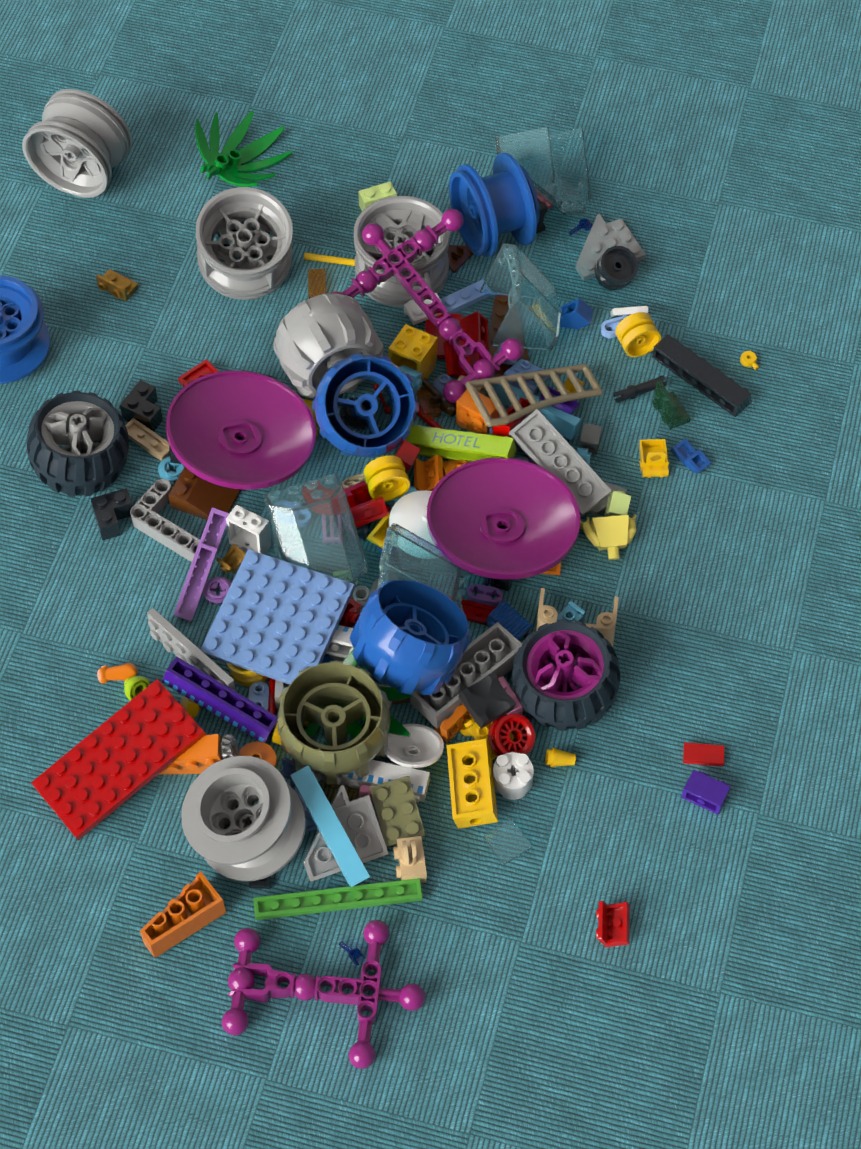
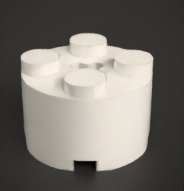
(513, 775)

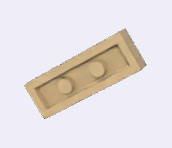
(147, 439)

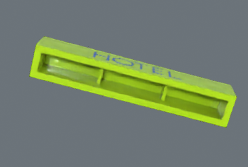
(460, 444)

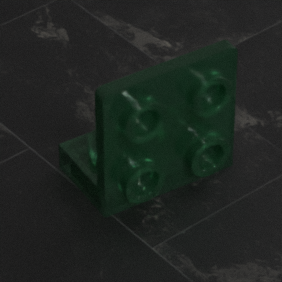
(669, 406)

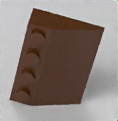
(199, 496)

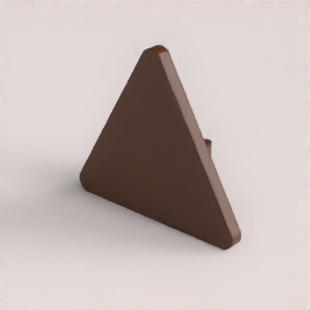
(458, 256)

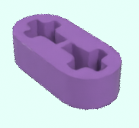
(484, 595)

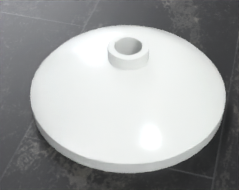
(418, 750)

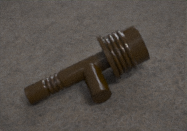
(447, 407)

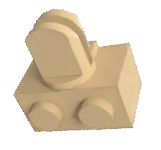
(410, 858)

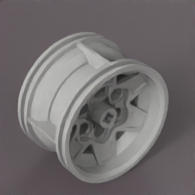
(401, 220)
(248, 276)

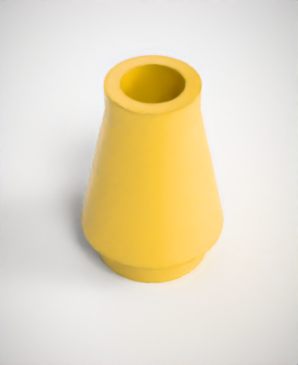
(557, 757)

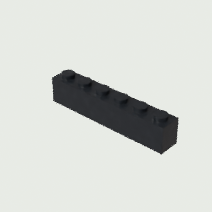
(701, 375)

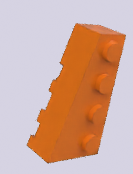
(198, 757)
(183, 916)

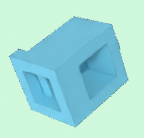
(571, 613)

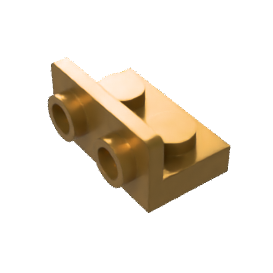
(116, 285)

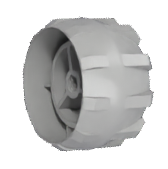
(319, 336)

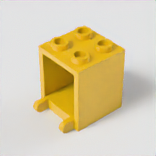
(414, 350)

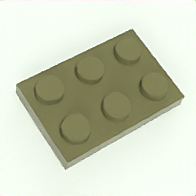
(397, 810)

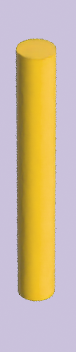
(329, 259)

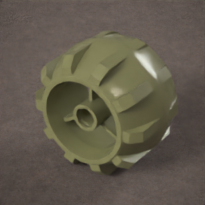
(329, 688)

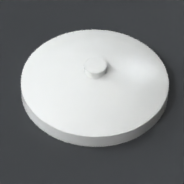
(411, 513)

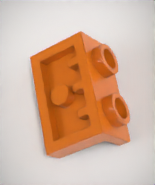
(453, 724)

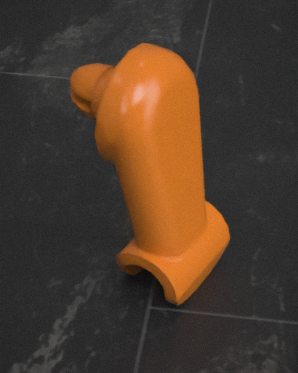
(118, 672)

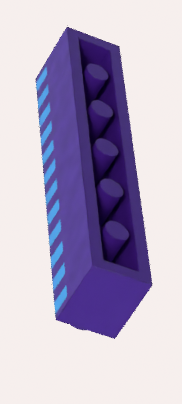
(219, 699)

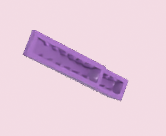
(201, 564)

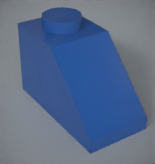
(575, 314)

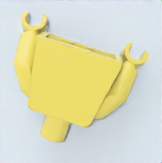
(610, 533)

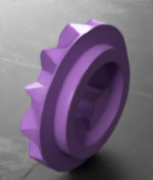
(212, 586)

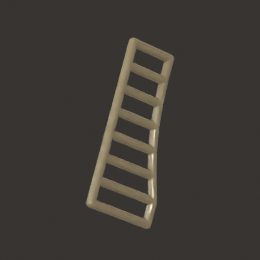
(536, 375)

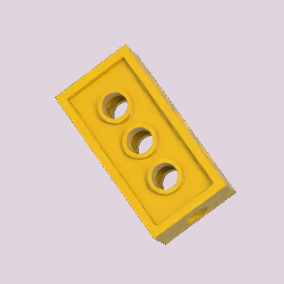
(472, 783)

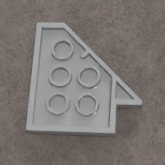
(361, 828)

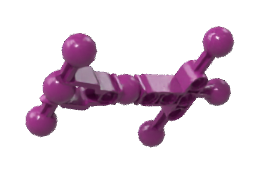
(307, 987)

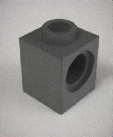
(590, 438)

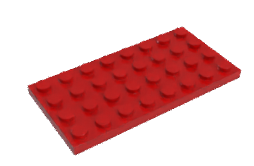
(118, 759)

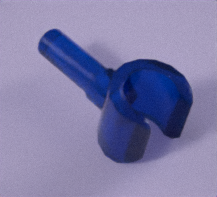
(584, 223)
(353, 953)

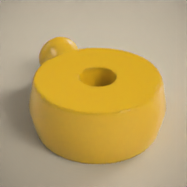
(749, 359)

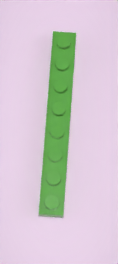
(337, 899)

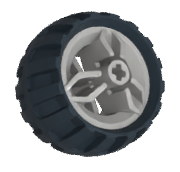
(75, 422)

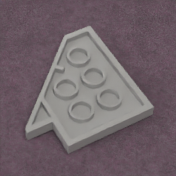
(600, 239)

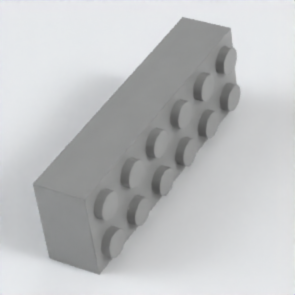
(488, 653)

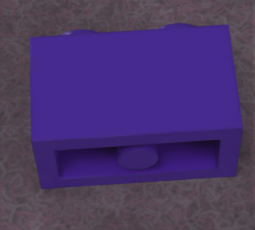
(706, 791)

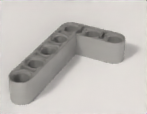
(159, 496)

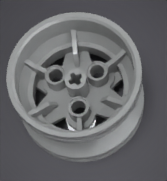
(77, 143)

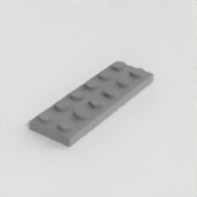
(556, 455)
(183, 648)

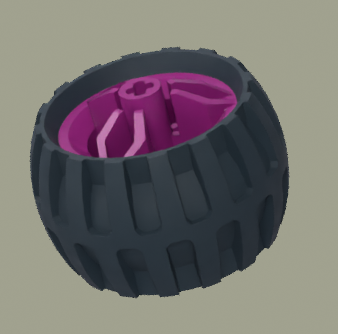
(580, 659)

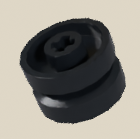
(616, 268)

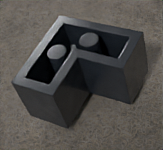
(141, 406)
(109, 509)

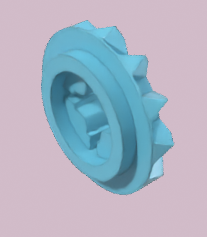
(164, 470)

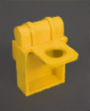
(653, 458)

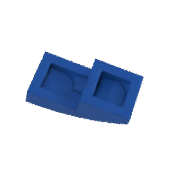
(690, 457)

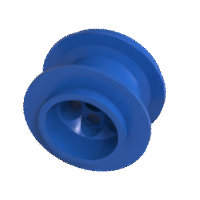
(495, 204)
(22, 330)

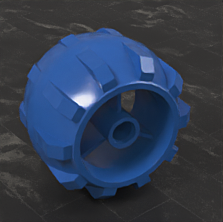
(391, 379)
(410, 637)

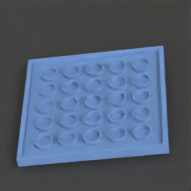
(277, 617)

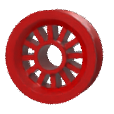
(508, 724)

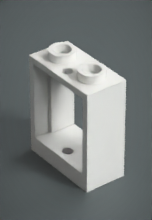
(254, 533)

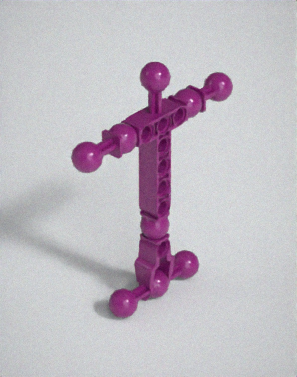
(448, 327)

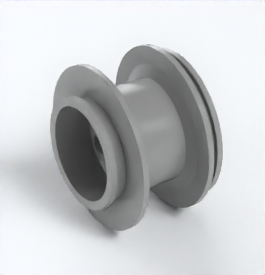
(259, 836)

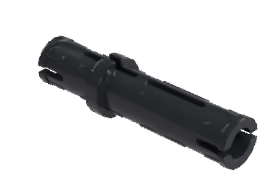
(633, 391)

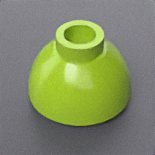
(134, 686)

